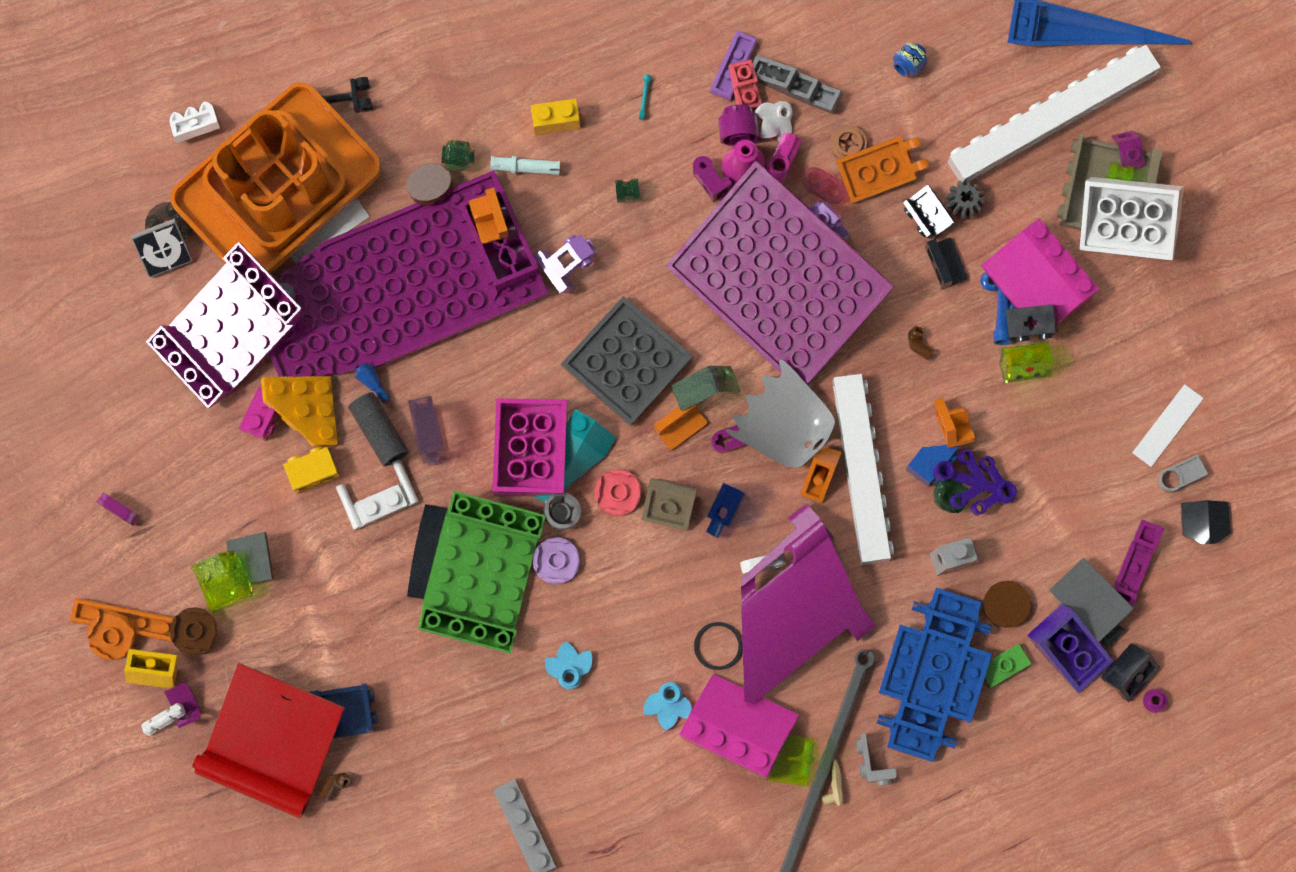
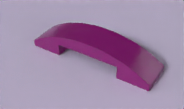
(1137, 560)

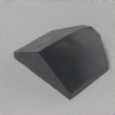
(1205, 521)

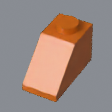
(820, 473)

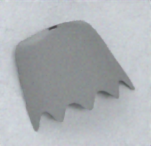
(785, 419)

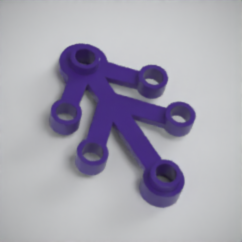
(977, 482)

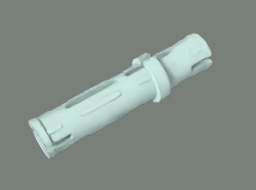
(524, 165)

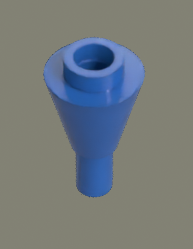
(368, 376)

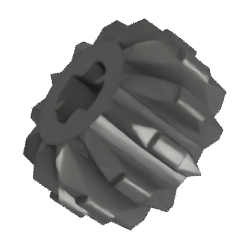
(969, 207)

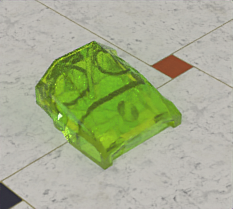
(222, 580)

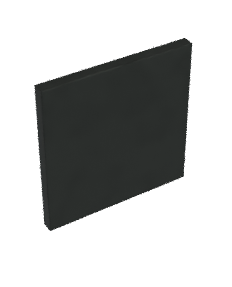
(254, 556)

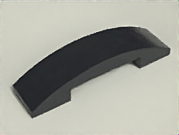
(425, 549)

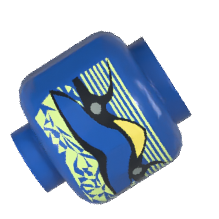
(910, 59)

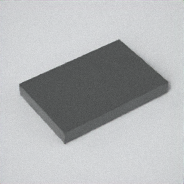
(1092, 599)

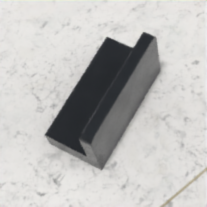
(945, 262)
(1130, 671)

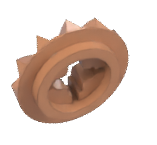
(842, 134)

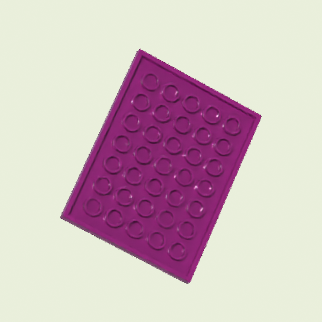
(779, 274)

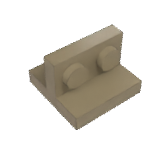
(669, 504)

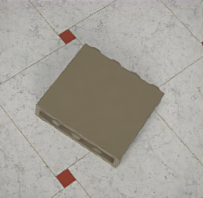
(1093, 160)

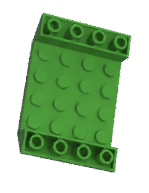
(480, 572)

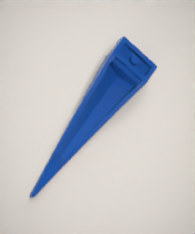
(1053, 24)

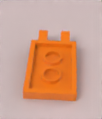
(879, 168)

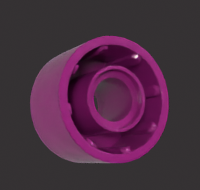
(738, 124)

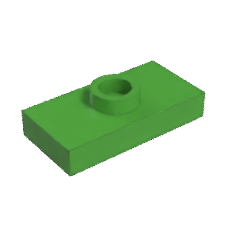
(1006, 665)

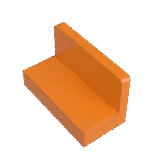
(679, 426)

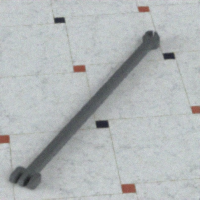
(826, 761)

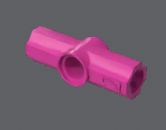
(784, 155)

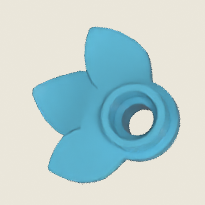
(569, 662)
(668, 709)

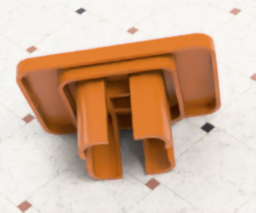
(277, 179)

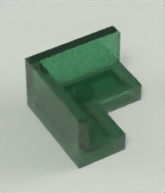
(705, 384)

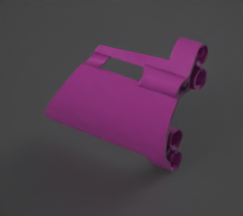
(797, 608)

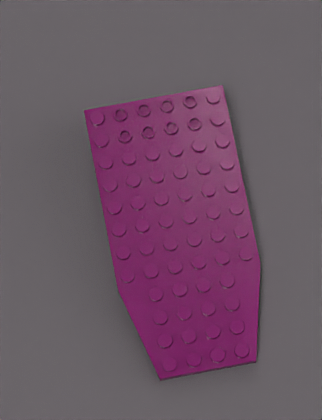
(405, 285)

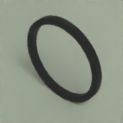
(717, 667)

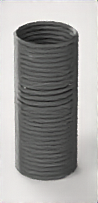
(380, 432)

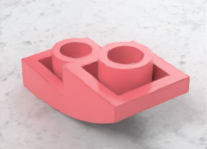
(744, 84)

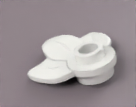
(773, 122)

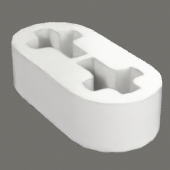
(747, 565)

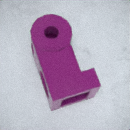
(709, 179)

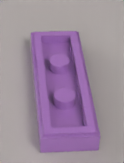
(738, 51)

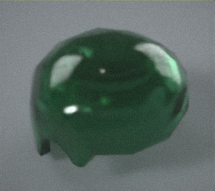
(944, 491)

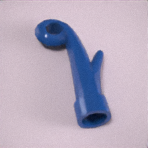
(1000, 335)

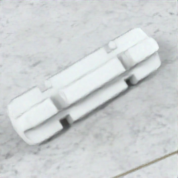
(163, 719)

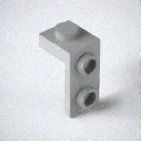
(882, 777)

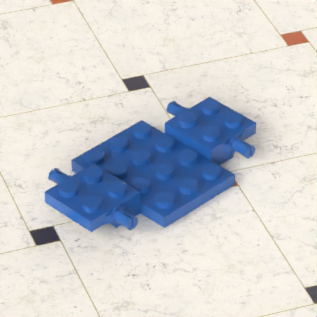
(934, 674)

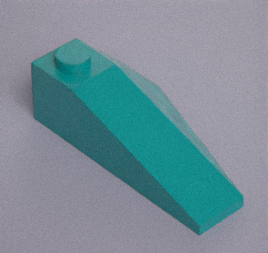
(585, 446)

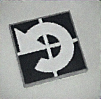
(161, 248)

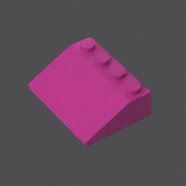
(1039, 272)
(529, 447)
(738, 730)

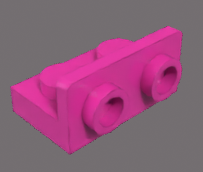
(259, 418)

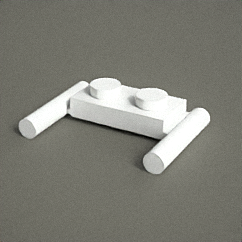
(382, 503)

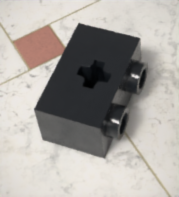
(1044, 314)

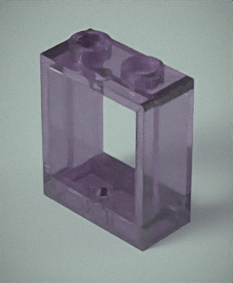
(427, 430)

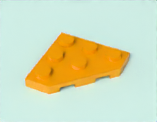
(304, 406)

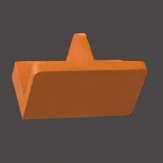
(488, 217)
(953, 424)

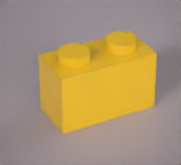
(555, 116)
(311, 469)
(151, 668)

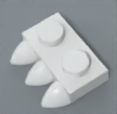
(194, 122)

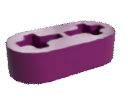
(729, 445)
(118, 509)

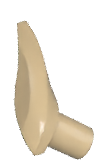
(837, 795)

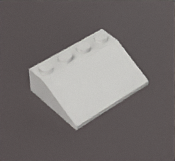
(1131, 218)

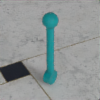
(647, 79)

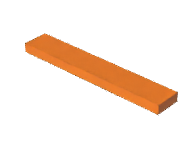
(144, 623)

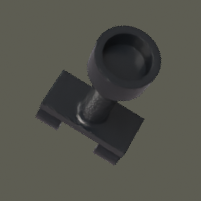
(362, 105)

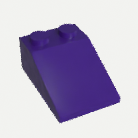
(1070, 647)

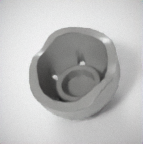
(561, 512)

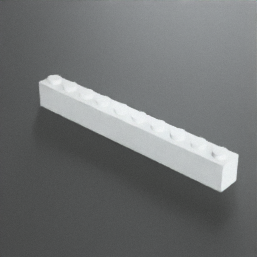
(1054, 114)

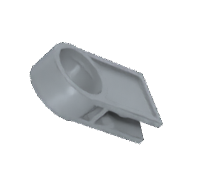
(1187, 473)

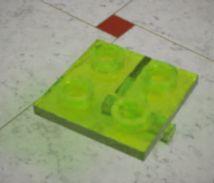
(794, 762)

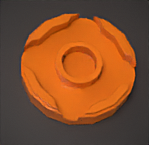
(111, 636)

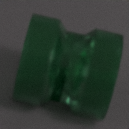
(627, 190)

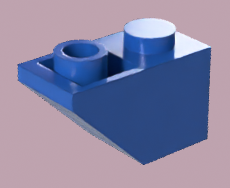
(926, 458)

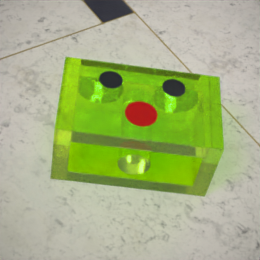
(1026, 362)

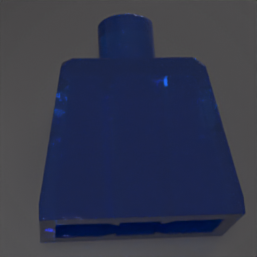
(730, 499)

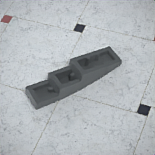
(796, 85)

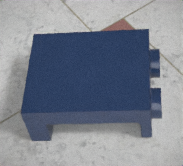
(358, 713)

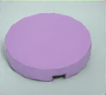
(556, 561)

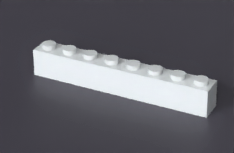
(861, 469)

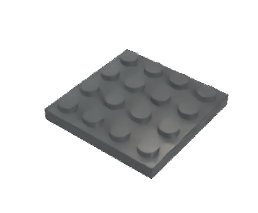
(627, 361)

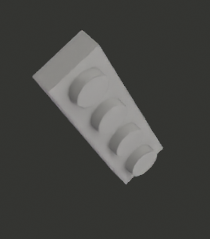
(524, 827)

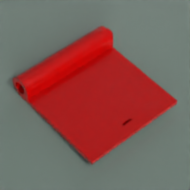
(268, 742)

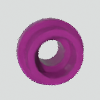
(1148, 703)

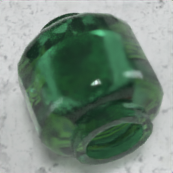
(457, 155)

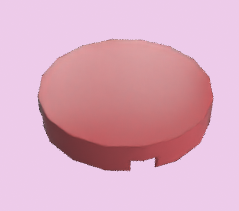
(618, 492)

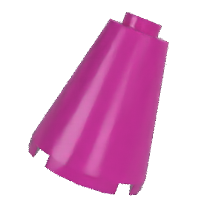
(740, 159)

